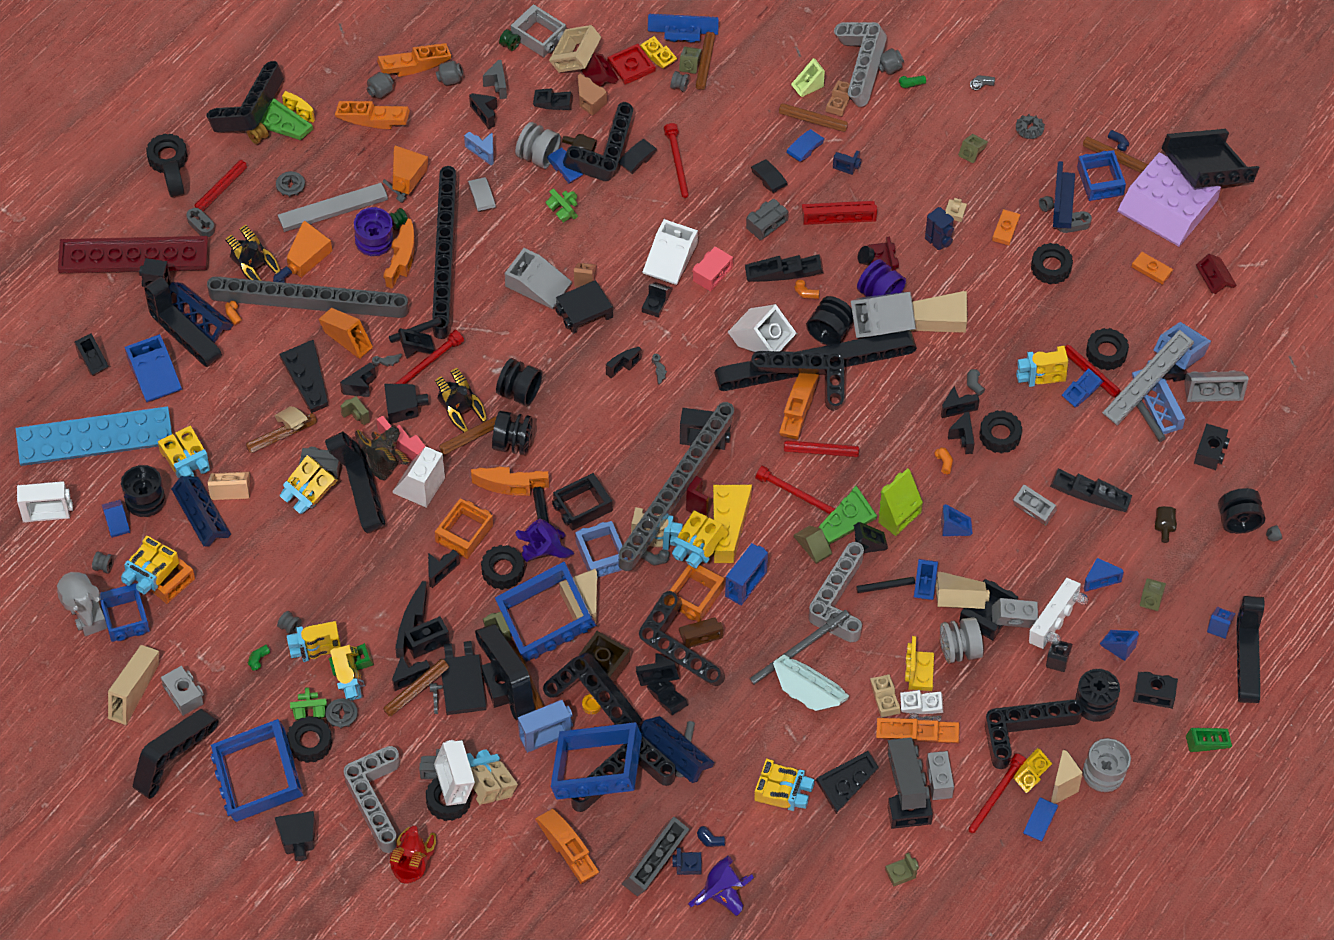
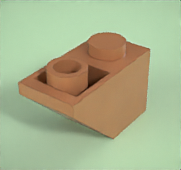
(591, 96)

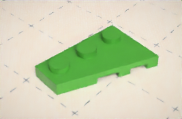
(285, 121)
(850, 511)

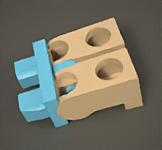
(666, 534)
(490, 778)

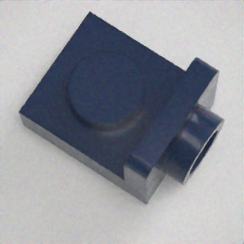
(846, 163)
(687, 863)

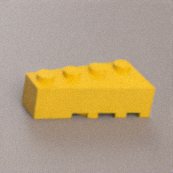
(730, 509)

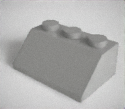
(1215, 386)

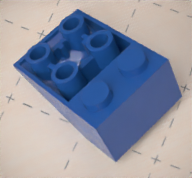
(152, 368)

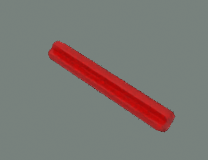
(221, 185)
(1081, 362)
(821, 448)

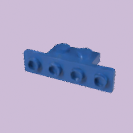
(682, 26)

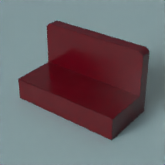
(599, 70)
(1215, 273)
(695, 499)

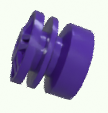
(373, 231)
(880, 280)

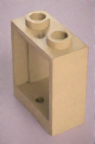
(563, 56)

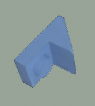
(481, 148)

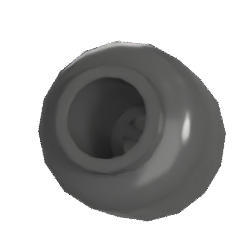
(890, 61)
(449, 73)
(379, 85)

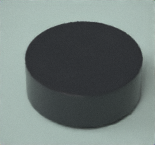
(865, 255)

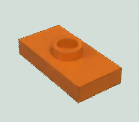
(1006, 227)
(1152, 268)

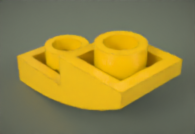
(657, 53)
(297, 104)
(1033, 767)

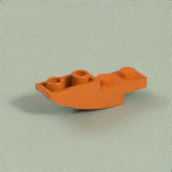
(418, 60)
(368, 115)
(403, 255)
(798, 404)
(504, 482)
(568, 844)

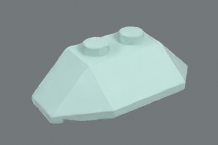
(808, 685)

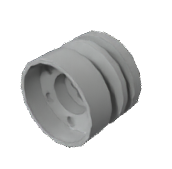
(537, 144)
(956, 640)
(1106, 765)

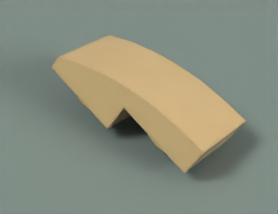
(291, 418)
(885, 696)

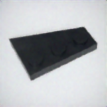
(845, 780)

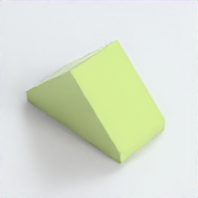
(809, 79)

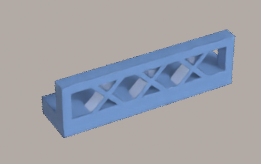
(1169, 403)

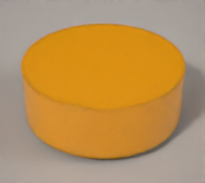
(590, 705)

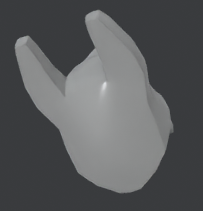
(77, 595)

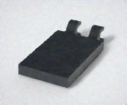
(463, 682)

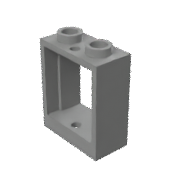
(530, 17)

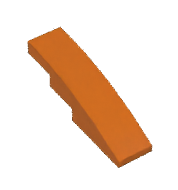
(918, 729)

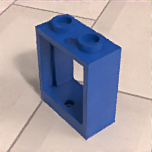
(1104, 189)
(746, 574)
(121, 596)

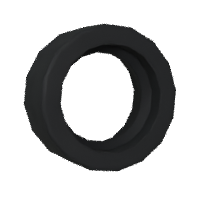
(173, 178)

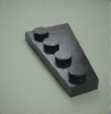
(306, 374)

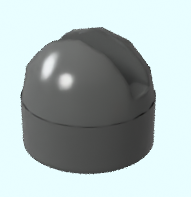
(1042, 203)
(1274, 534)

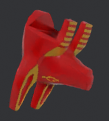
(411, 855)

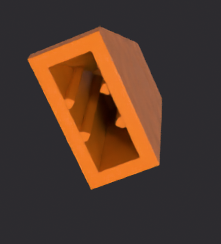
(407, 169)
(307, 250)
(346, 331)

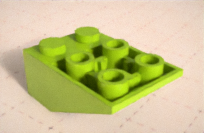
(899, 503)

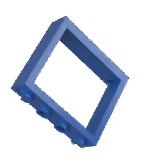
(532, 587)
(590, 738)
(246, 739)

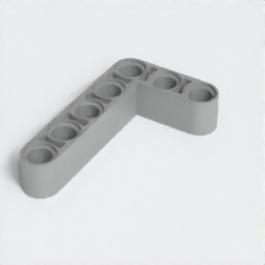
(872, 42)
(834, 592)
(369, 798)

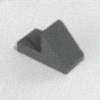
(496, 78)

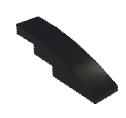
(783, 269)
(1091, 491)
(413, 615)

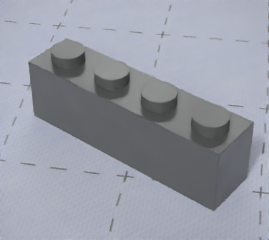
(907, 773)
(655, 856)

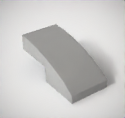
(481, 194)

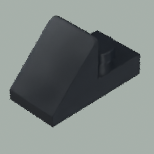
(483, 107)
(656, 299)
(415, 341)
(91, 354)
(357, 382)
(954, 405)
(963, 430)
(870, 538)
(440, 569)
(1058, 656)
(660, 671)
(406, 676)

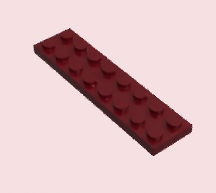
(129, 254)

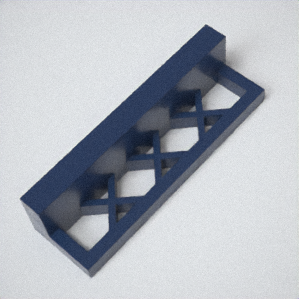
(1063, 198)
(202, 307)
(197, 510)
(685, 760)

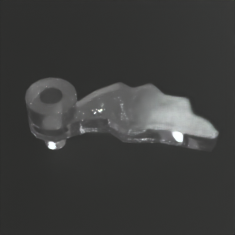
(932, 718)

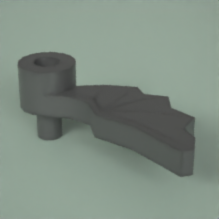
(401, 196)
(388, 360)
(660, 368)
(433, 688)

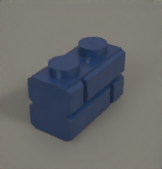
(939, 228)

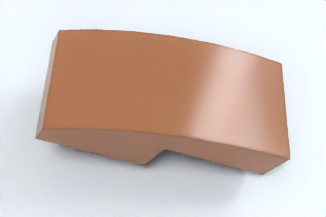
(839, 99)

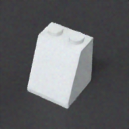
(762, 329)
(422, 477)

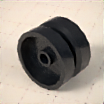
(1241, 511)

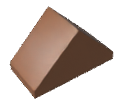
(584, 274)

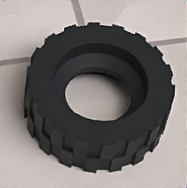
(166, 141)
(1051, 251)
(1107, 336)
(1000, 418)
(502, 553)
(309, 724)
(441, 811)

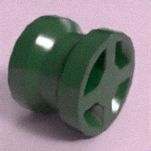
(509, 40)
(398, 218)

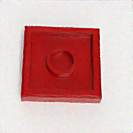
(631, 64)

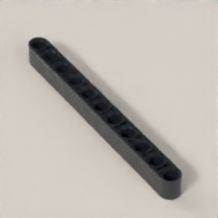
(444, 251)
(853, 353)

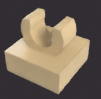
(956, 209)

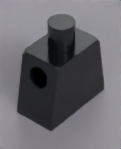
(403, 402)
(297, 833)

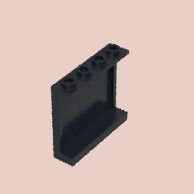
(1207, 158)

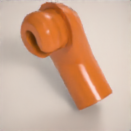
(804, 292)
(231, 313)
(947, 459)

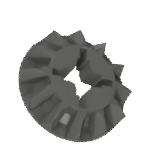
(1032, 132)
(284, 179)
(334, 709)

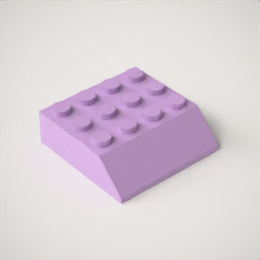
(1167, 201)

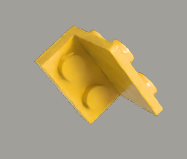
(919, 668)

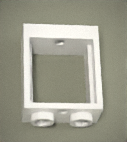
(44, 510)
(454, 772)

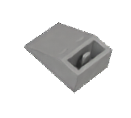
(536, 278)
(883, 314)

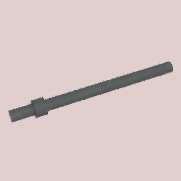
(831, 624)

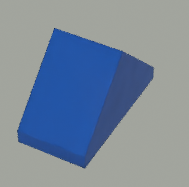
(115, 518)
(955, 523)
(1102, 575)
(925, 579)
(1220, 622)
(1120, 642)

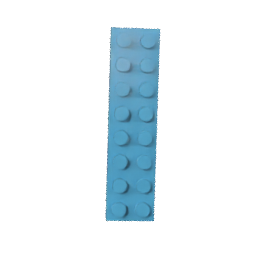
(93, 436)

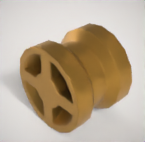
(258, 133)

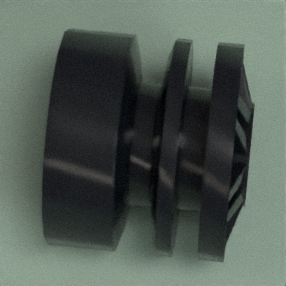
(830, 320)
(519, 382)
(516, 433)
(143, 490)
(1102, 703)

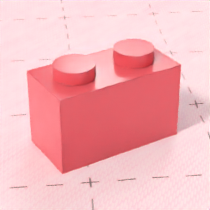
(712, 268)

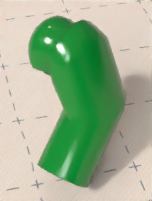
(911, 81)
(255, 656)

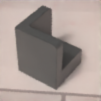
(427, 767)

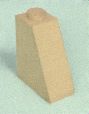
(588, 587)
(960, 592)

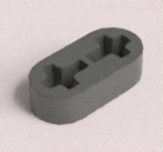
(204, 220)
(1077, 224)

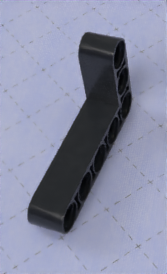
(254, 106)
(602, 165)
(177, 325)
(806, 367)
(360, 479)
(675, 647)
(1248, 652)
(510, 669)
(597, 690)
(1025, 722)
(167, 747)
(613, 765)

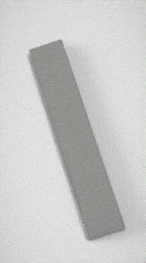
(333, 207)
(1148, 377)

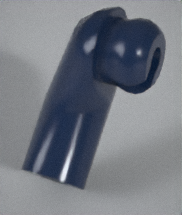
(1120, 138)
(282, 274)
(708, 839)

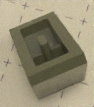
(814, 543)

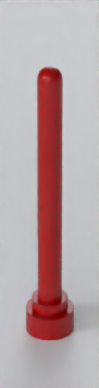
(671, 132)
(454, 339)
(765, 475)
(1015, 763)

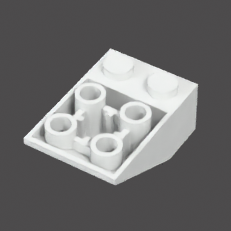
(671, 251)

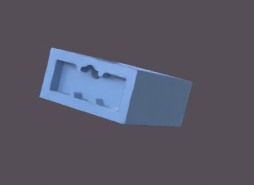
(1197, 350)
(606, 565)
(543, 725)

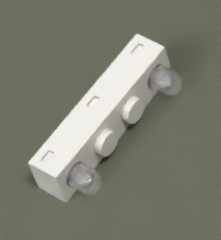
(1053, 615)

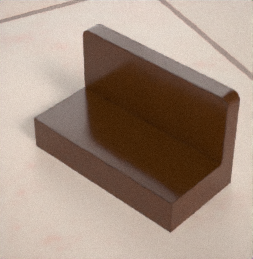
(701, 632)

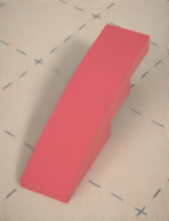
(409, 446)

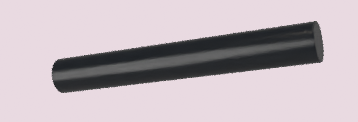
(419, 328)
(885, 584)

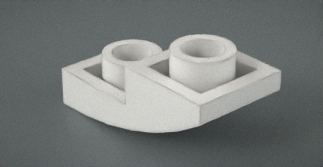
(921, 703)

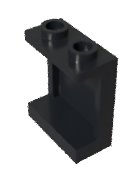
(583, 305)
(984, 616)

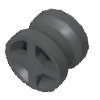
(680, 81)
(103, 562)
(289, 622)

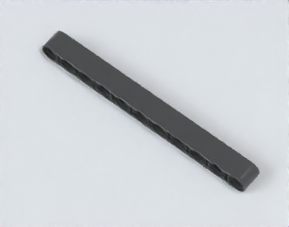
(308, 297)
(674, 493)

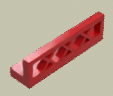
(839, 212)

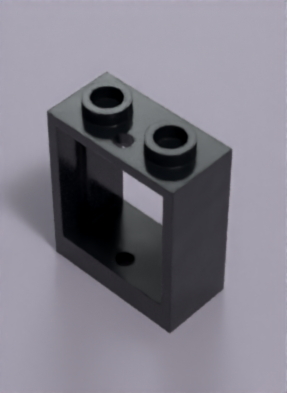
(697, 419)
(578, 487)

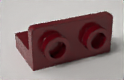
(885, 252)

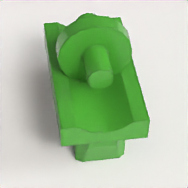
(566, 211)
(300, 706)

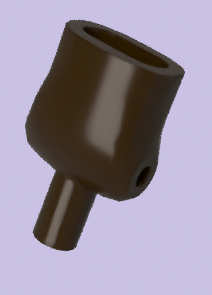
(581, 141)
(1165, 521)

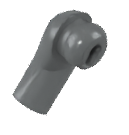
(980, 81)
(972, 382)
(656, 559)

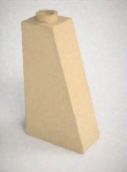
(941, 313)
(131, 684)

